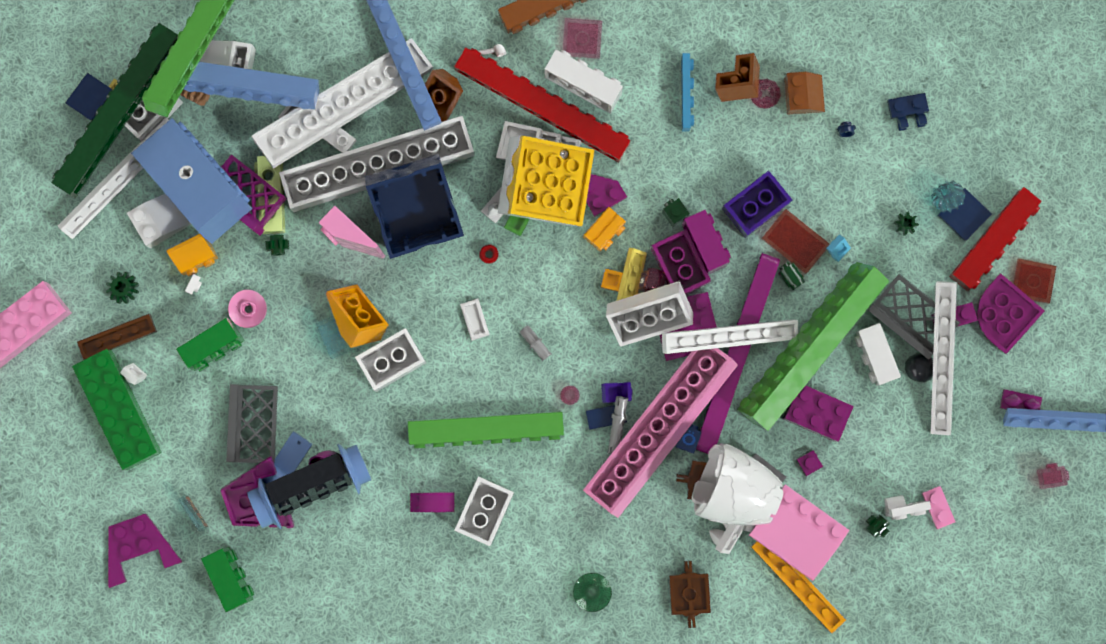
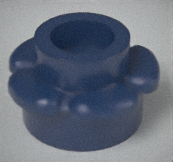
(846, 127)

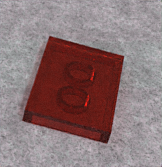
(795, 241)

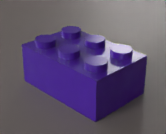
(757, 204)

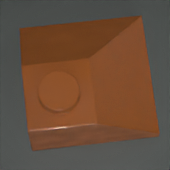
(444, 92)

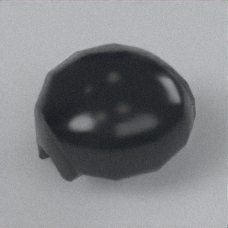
(919, 368)

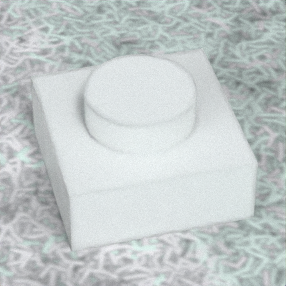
(193, 285)
(133, 374)

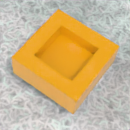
(611, 280)

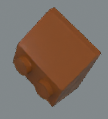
(804, 93)

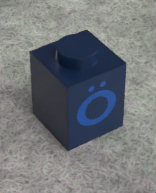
(689, 440)

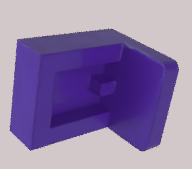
(611, 390)

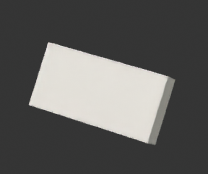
(474, 319)

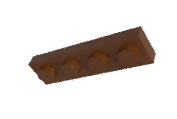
(117, 336)

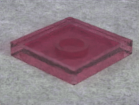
(582, 38)

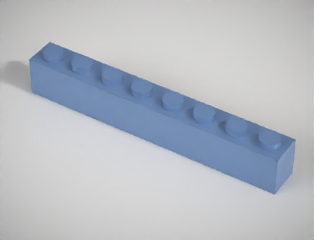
(254, 85)

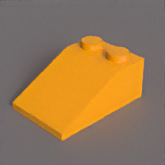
(356, 316)

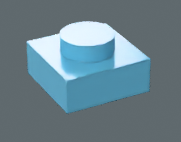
(838, 248)

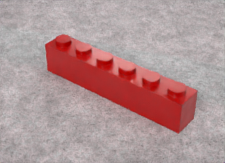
(995, 238)

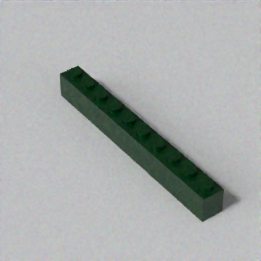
(115, 112)

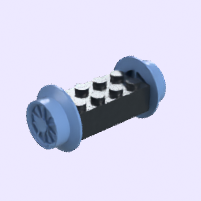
(308, 485)

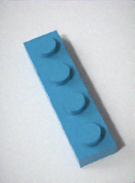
(686, 84)

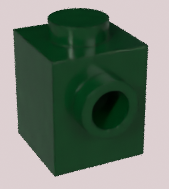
(675, 212)

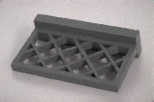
(899, 325)
(235, 423)

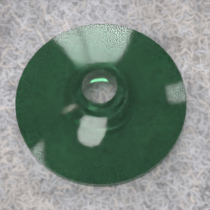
(599, 600)

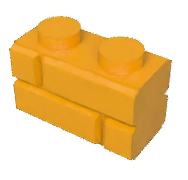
(605, 229)

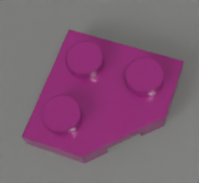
(603, 194)

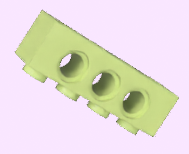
(277, 222)

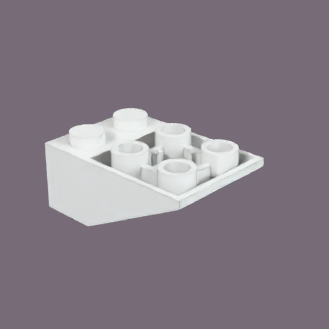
(230, 54)

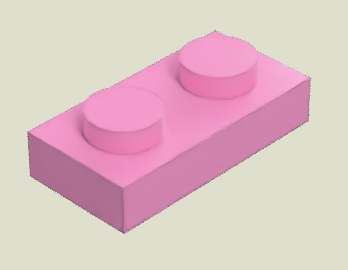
(939, 509)

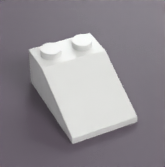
(157, 220)

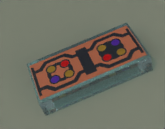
(193, 513)

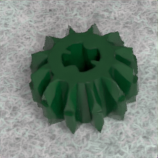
(127, 291)

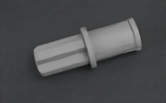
(535, 343)

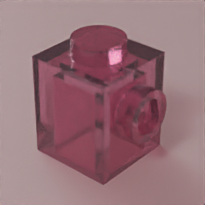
(1053, 476)

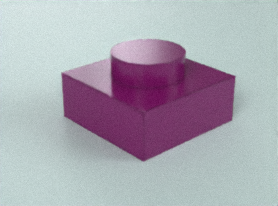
(809, 463)

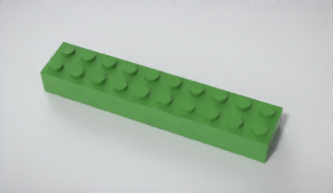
(812, 345)

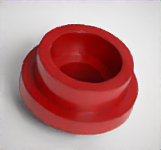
(493, 249)

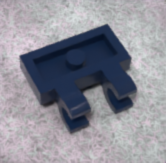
(909, 106)

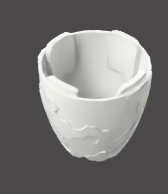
(736, 489)

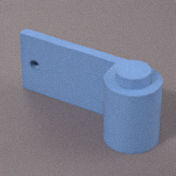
(289, 456)

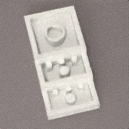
(513, 129)

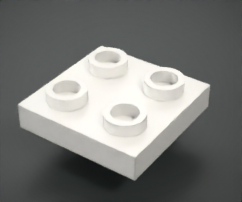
(898, 509)

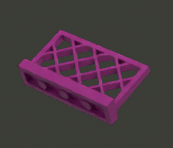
(250, 219)

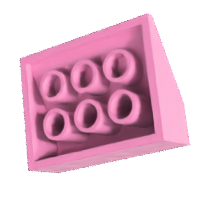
(342, 230)
(801, 534)

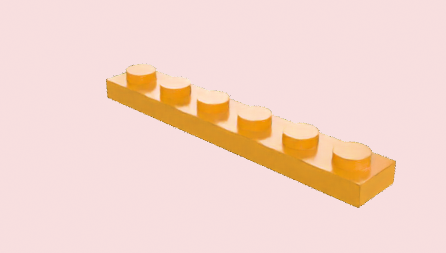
(802, 588)

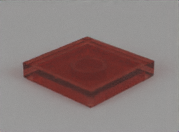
(1035, 279)

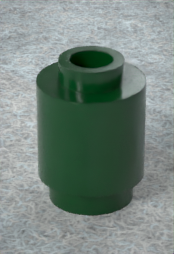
(791, 275)

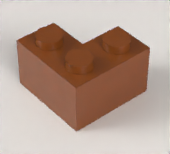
(742, 82)

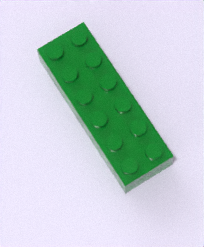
(116, 409)

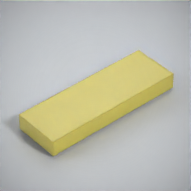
(632, 273)

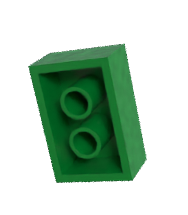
(210, 345)
(228, 578)

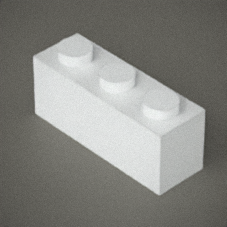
(877, 355)

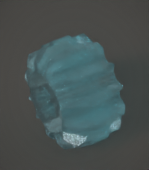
(948, 196)

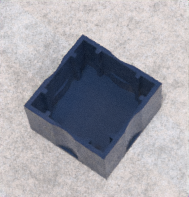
(413, 206)

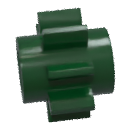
(901, 227)
(277, 245)
(877, 526)

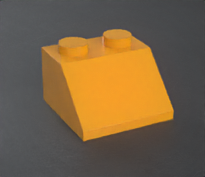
(192, 255)

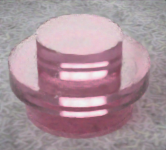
(569, 395)

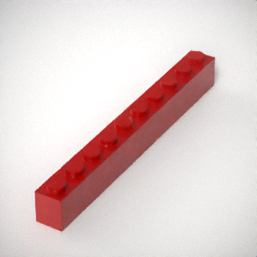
(542, 105)

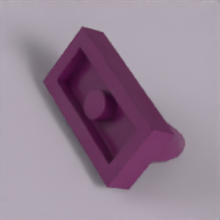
(1019, 400)

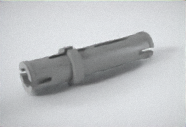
(619, 417)

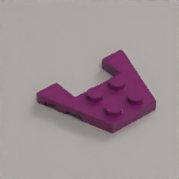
(237, 500)
(132, 540)

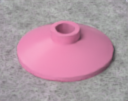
(237, 308)

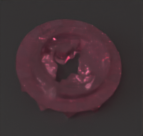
(767, 102)

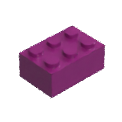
(707, 241)
(681, 262)
(819, 413)

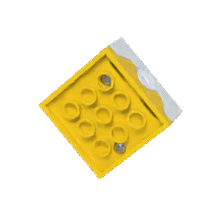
(545, 181)

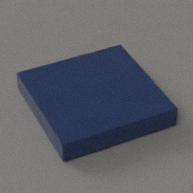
(88, 96)
(967, 217)

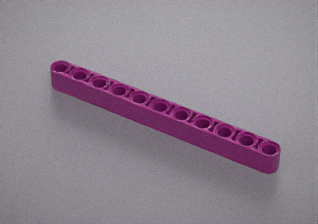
(751, 314)

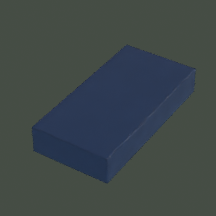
(600, 417)

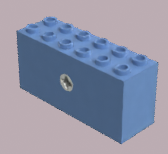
(192, 180)

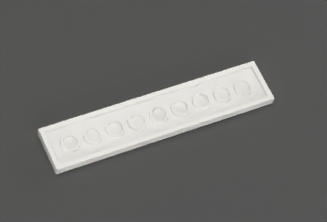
(335, 107)

